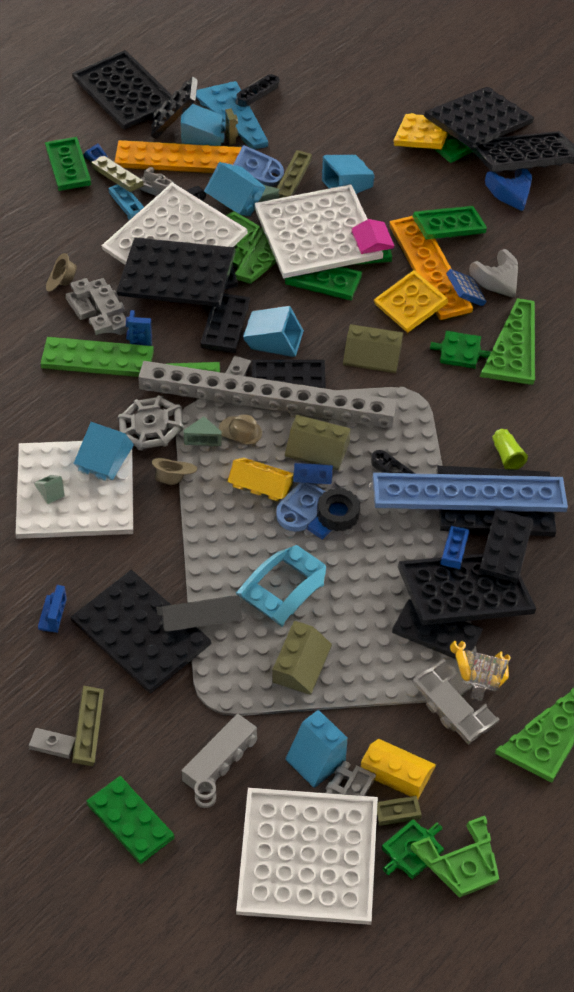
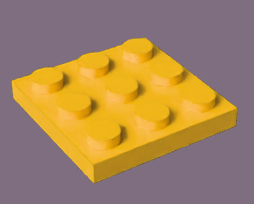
(420, 133)
(411, 301)

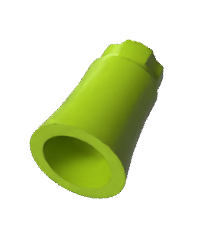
(509, 450)

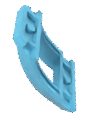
(269, 603)

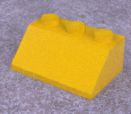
(260, 478)
(397, 768)

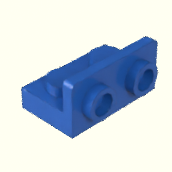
(139, 330)
(313, 473)
(53, 610)

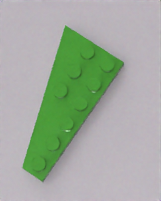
(257, 260)
(514, 350)
(544, 741)

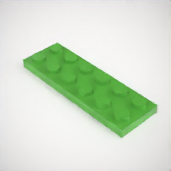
(95, 356)

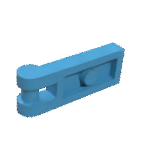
(125, 200)

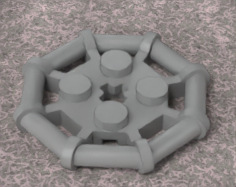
(150, 410)

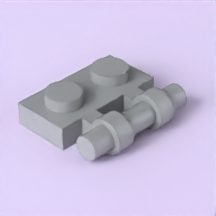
(358, 781)

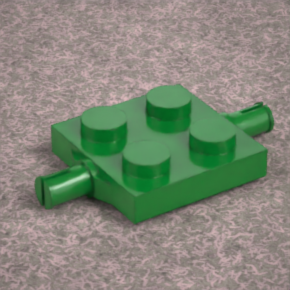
(460, 349)
(400, 852)

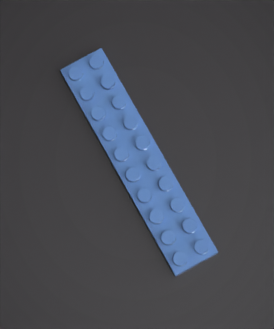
(469, 492)

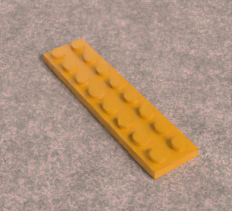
(173, 156)
(430, 263)

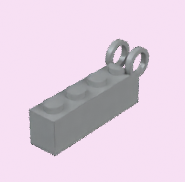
(217, 757)

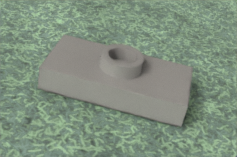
(82, 306)
(239, 366)
(52, 743)

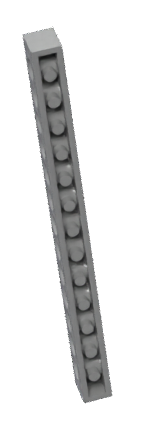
(267, 394)

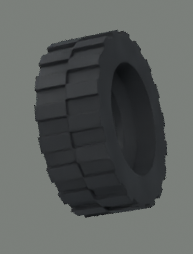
(334, 522)

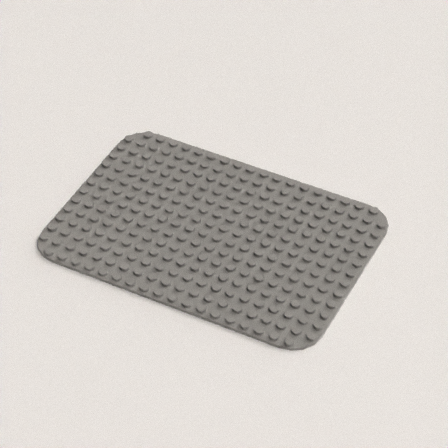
(363, 593)

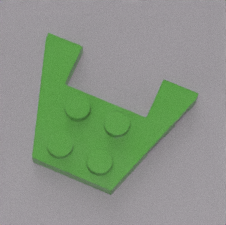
(245, 243)
(465, 868)

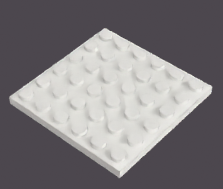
(178, 218)
(314, 230)
(89, 503)
(308, 856)

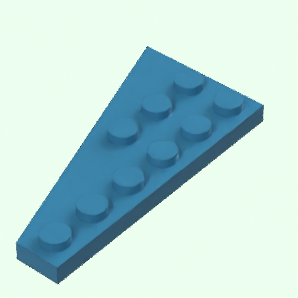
(223, 97)

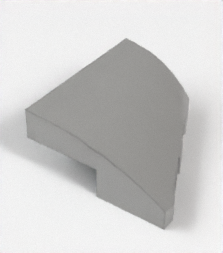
(154, 182)

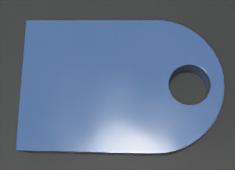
(260, 166)
(299, 505)

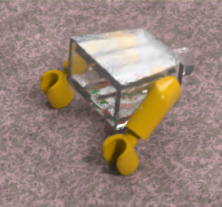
(481, 669)

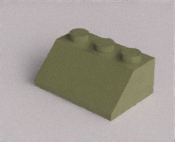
(373, 348)
(317, 442)
(301, 658)

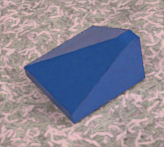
(94, 153)

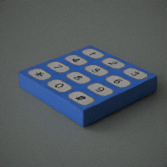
(466, 287)

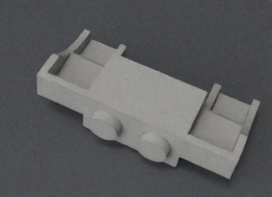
(105, 301)
(450, 705)

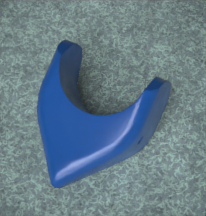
(510, 191)

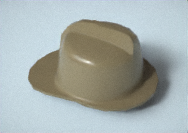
(62, 273)
(241, 429)
(171, 471)

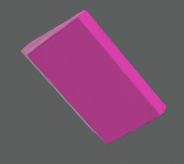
(372, 236)

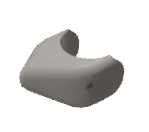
(497, 279)

